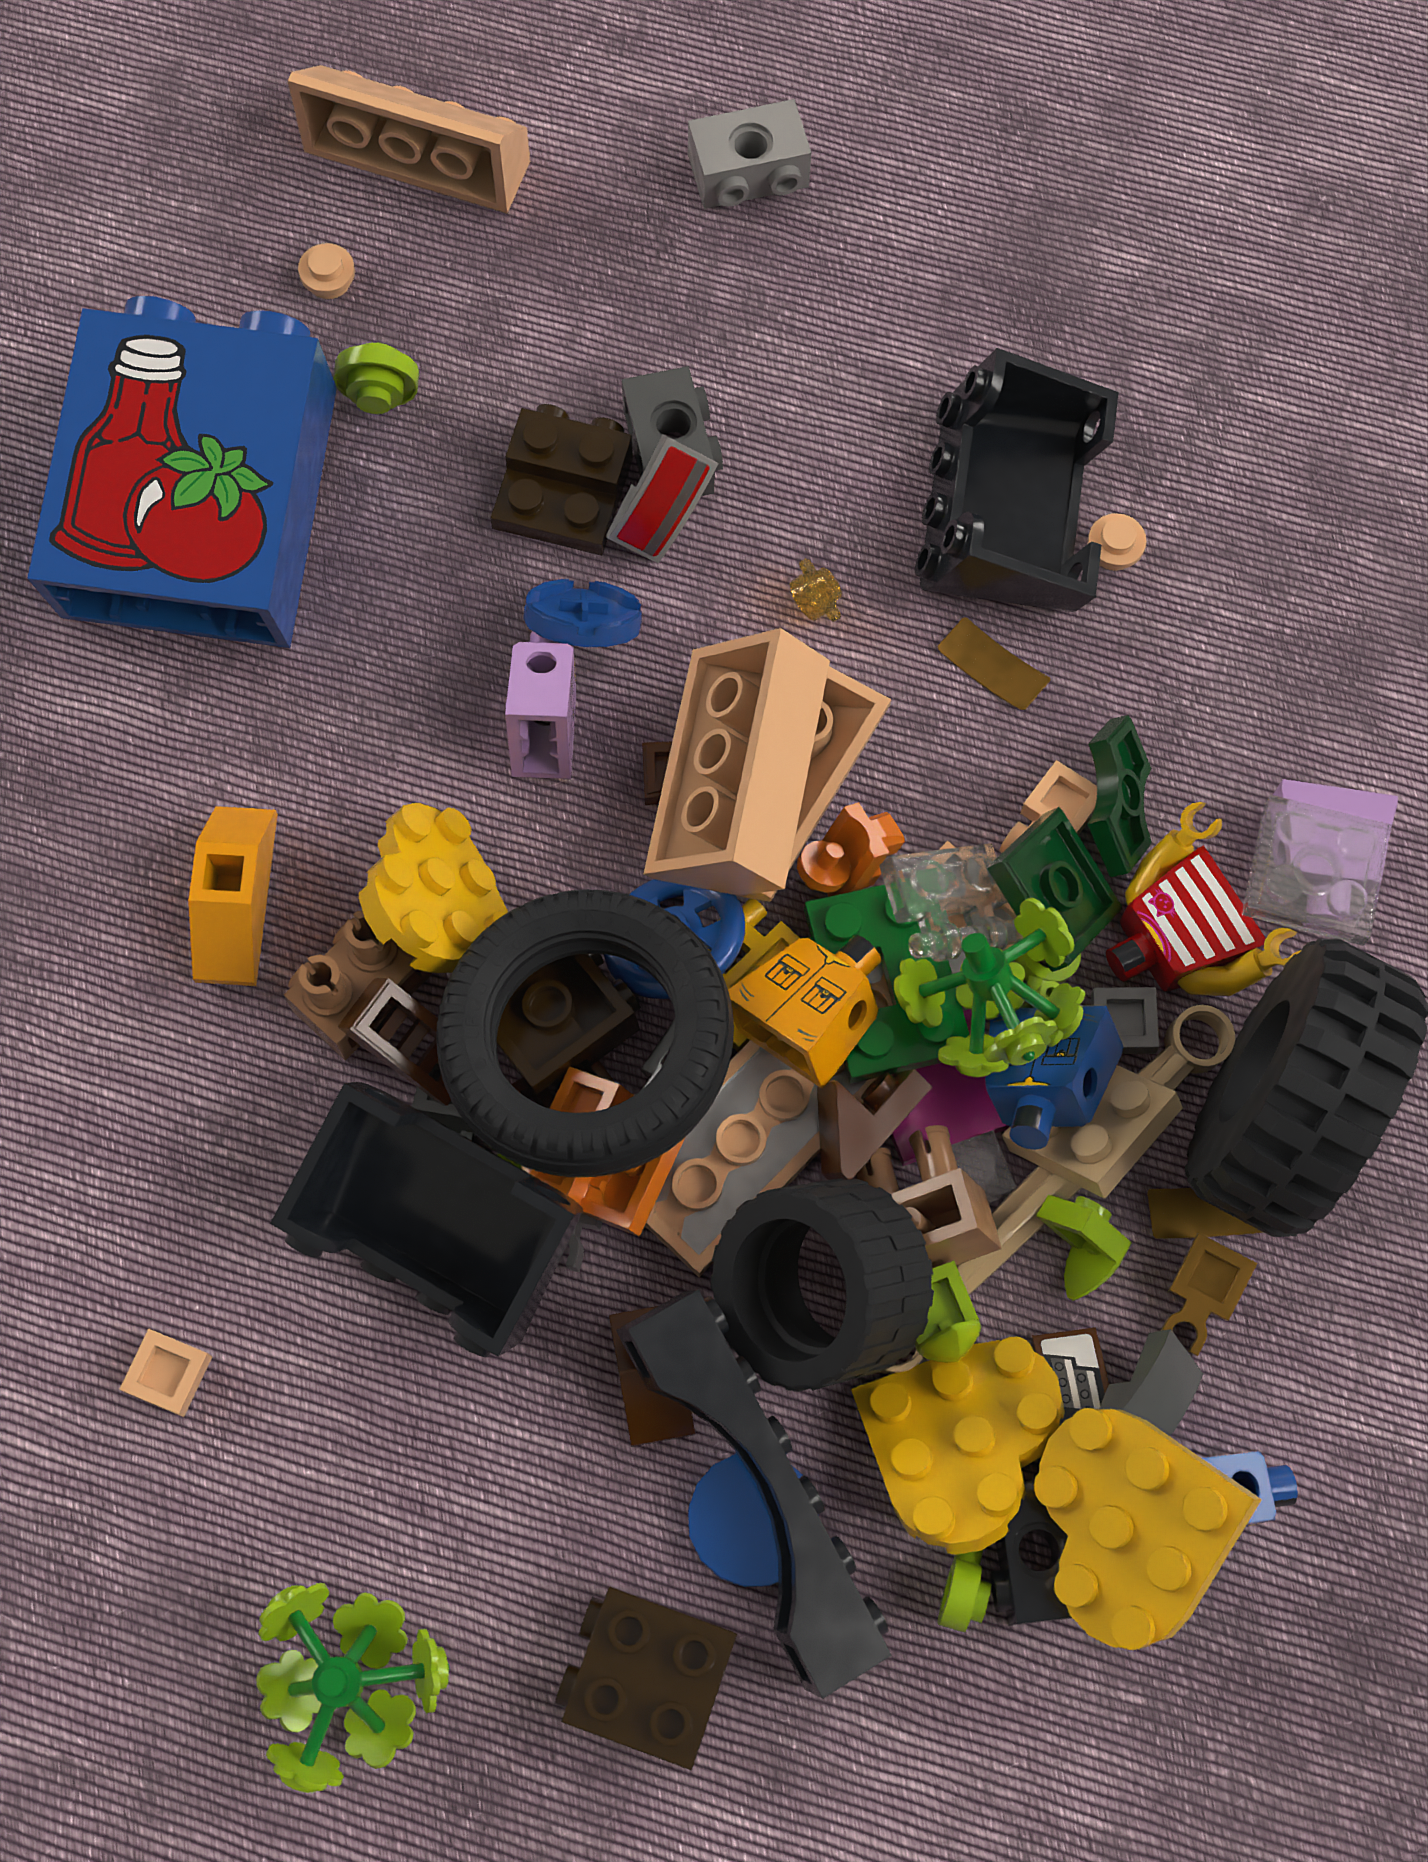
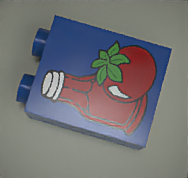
(185, 473)

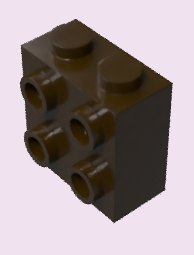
(646, 1677)

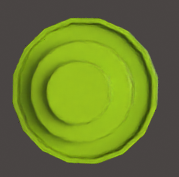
(376, 377)

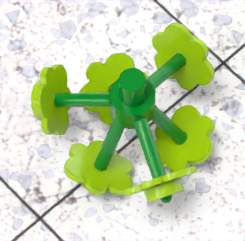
(995, 986)
(321, 1684)

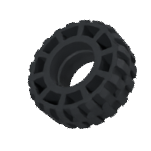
(1307, 1088)

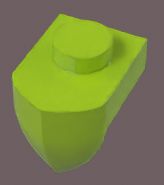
(1095, 1243)
(951, 1318)

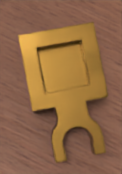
(1210, 1282)

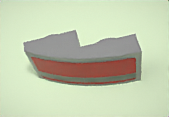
(662, 500)

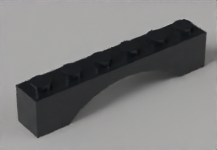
(819, 1612)

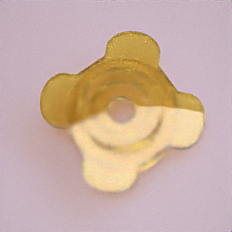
(816, 592)

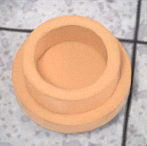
(326, 270)
(1121, 540)

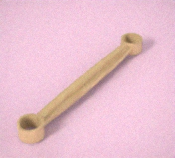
(1016, 1215)

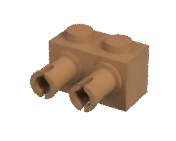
(332, 983)
(945, 1205)

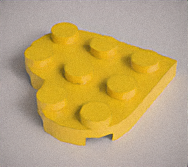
(430, 887)
(958, 1439)
(1140, 1524)

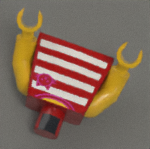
(1190, 921)

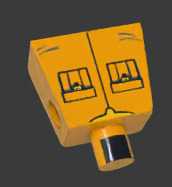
(809, 1005)

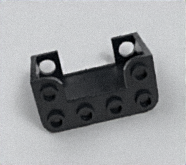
(1013, 485)
(431, 1214)

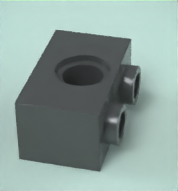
(668, 404)

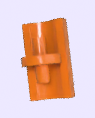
(850, 852)

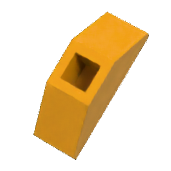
(230, 894)

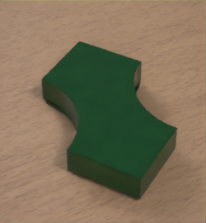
(1119, 810)

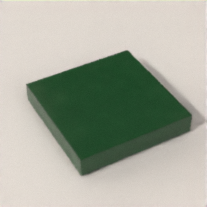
(1060, 873)

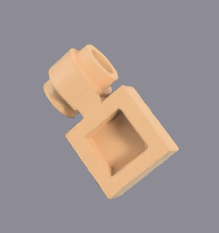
(1057, 788)

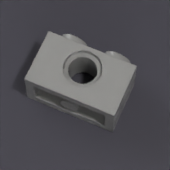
(749, 154)

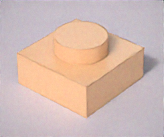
(166, 1372)

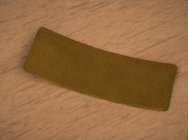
(992, 665)
(1184, 1215)

